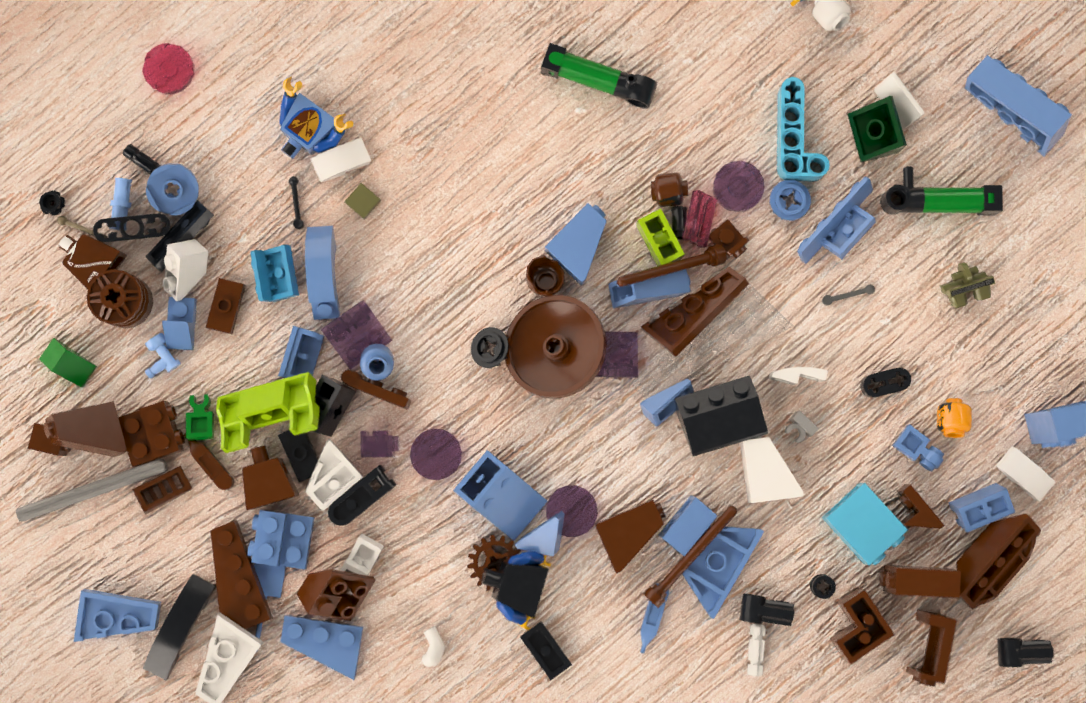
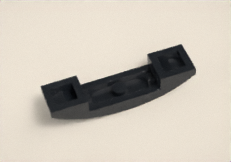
(178, 626)

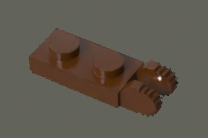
(374, 388)

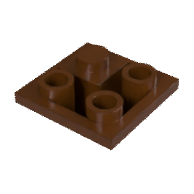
(334, 593)

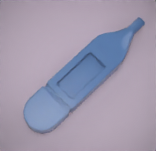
(651, 622)

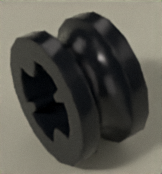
(816, 579)

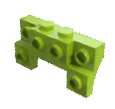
(266, 405)

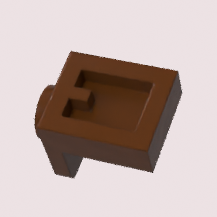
(730, 239)

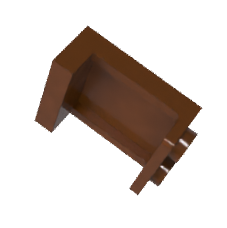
(937, 648)

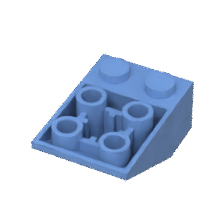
(500, 495)

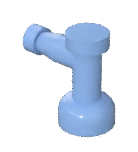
(167, 360)

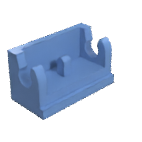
(301, 352)
(982, 507)
(687, 525)

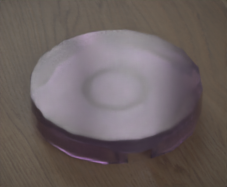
(738, 186)
(436, 454)
(578, 507)

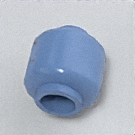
(379, 369)

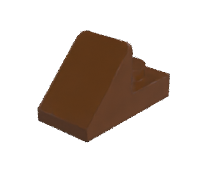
(922, 514)

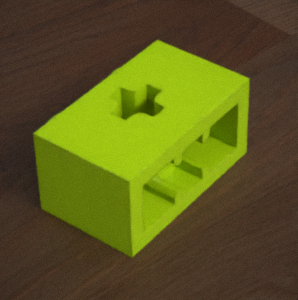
(660, 238)

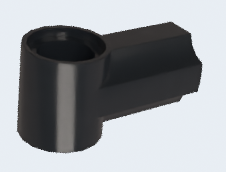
(759, 610)
(1016, 652)

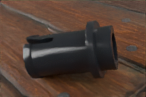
(679, 218)

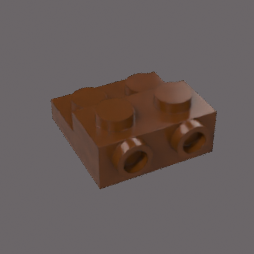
(151, 433)

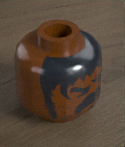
(669, 189)

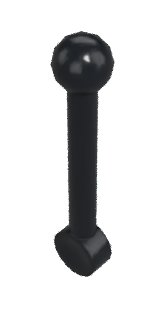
(298, 223)

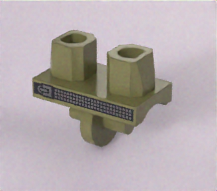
(965, 281)

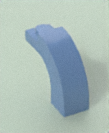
(320, 272)

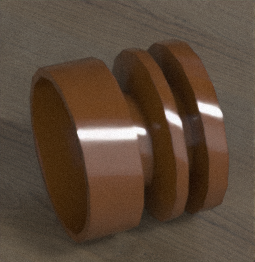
(132, 305)

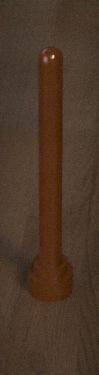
(713, 256)
(657, 593)

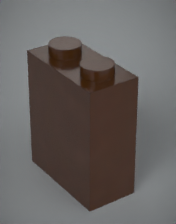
(921, 581)

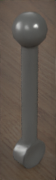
(827, 300)

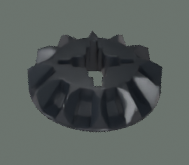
(480, 346)

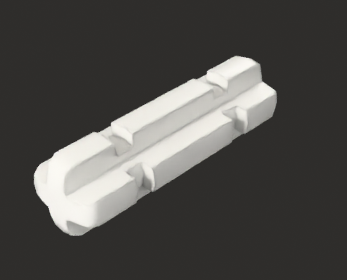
(756, 649)

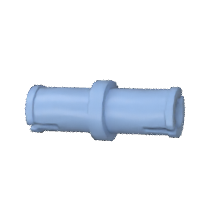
(120, 200)

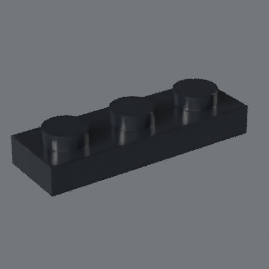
(185, 229)

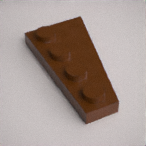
(236, 578)

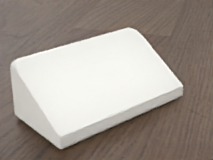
(906, 105)

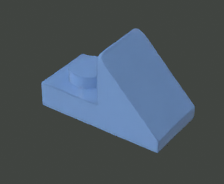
(180, 324)

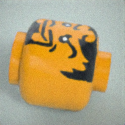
(954, 418)

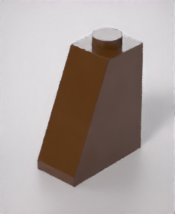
(87, 429)
(629, 532)

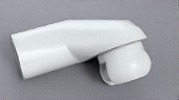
(435, 650)

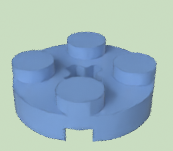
(177, 175)

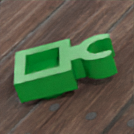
(200, 423)

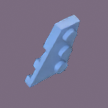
(113, 614)
(325, 641)

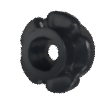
(47, 198)

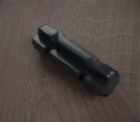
(140, 158)

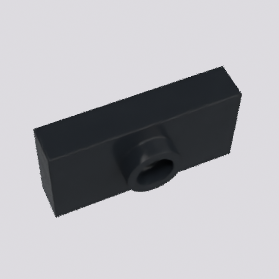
(300, 454)
(545, 650)

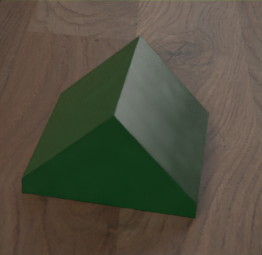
(877, 130)

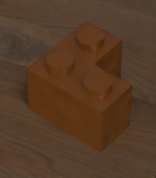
(866, 629)

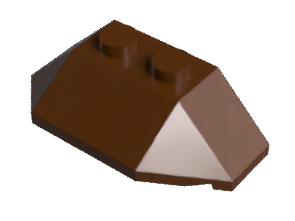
(996, 558)

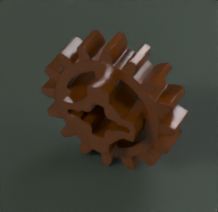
(489, 552)

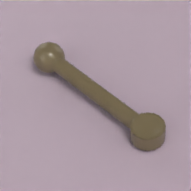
(62, 220)

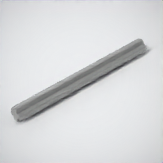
(91, 490)

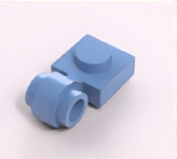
(914, 443)

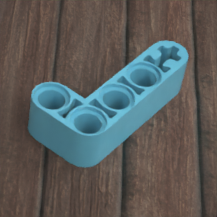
(795, 130)

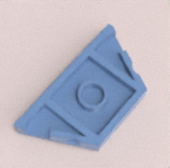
(720, 565)

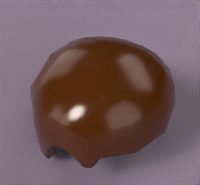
(544, 276)

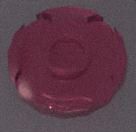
(168, 68)

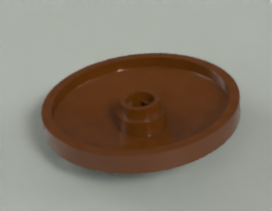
(555, 346)

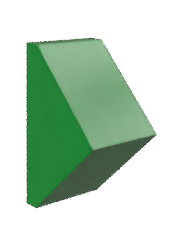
(67, 363)

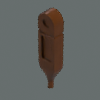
(210, 465)

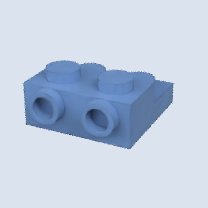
(281, 539)

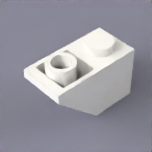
(184, 267)

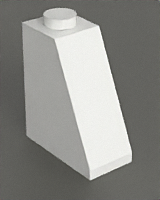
(766, 472)

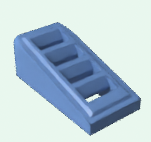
(662, 405)

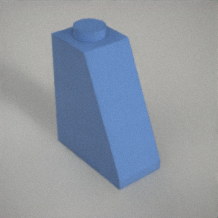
(578, 241)
(650, 290)

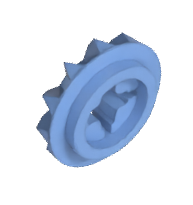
(801, 197)

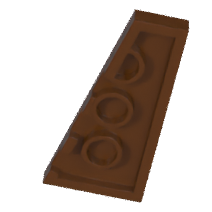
(688, 319)

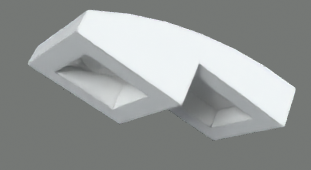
(341, 159)
(792, 375)
(1025, 473)
(362, 556)

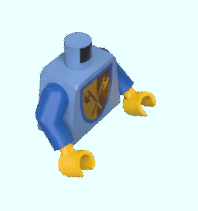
(307, 123)

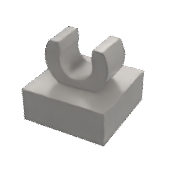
(803, 425)

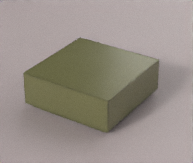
(362, 201)

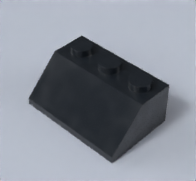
(721, 416)

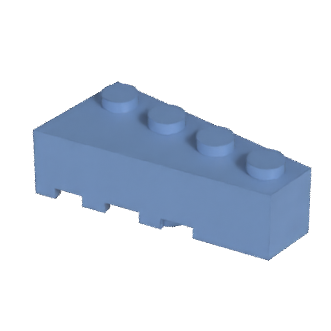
(1019, 103)

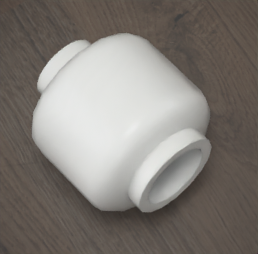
(831, 13)

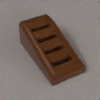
(158, 481)

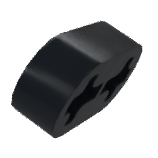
(887, 388)

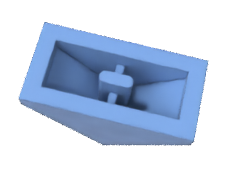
(544, 538)

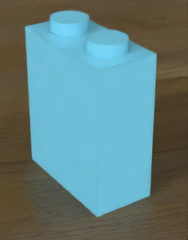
(865, 524)

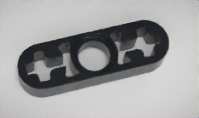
(113, 235)

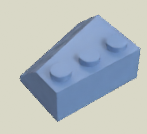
(1057, 425)

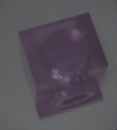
(379, 444)

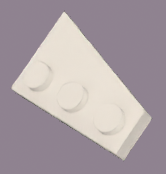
(226, 659)

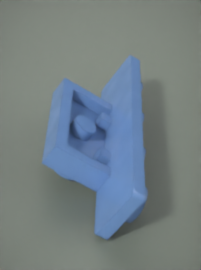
(842, 227)

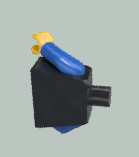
(518, 586)

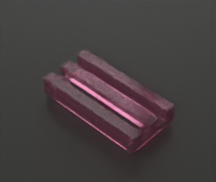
(696, 218)

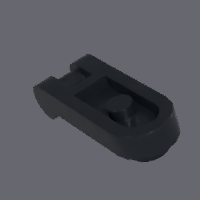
(359, 497)

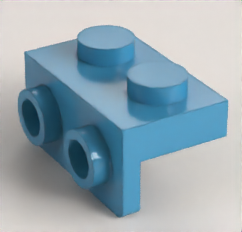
(274, 274)

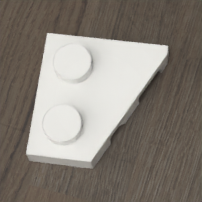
(331, 476)

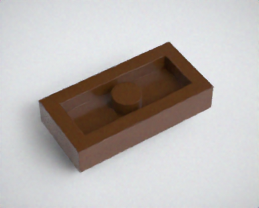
(225, 306)

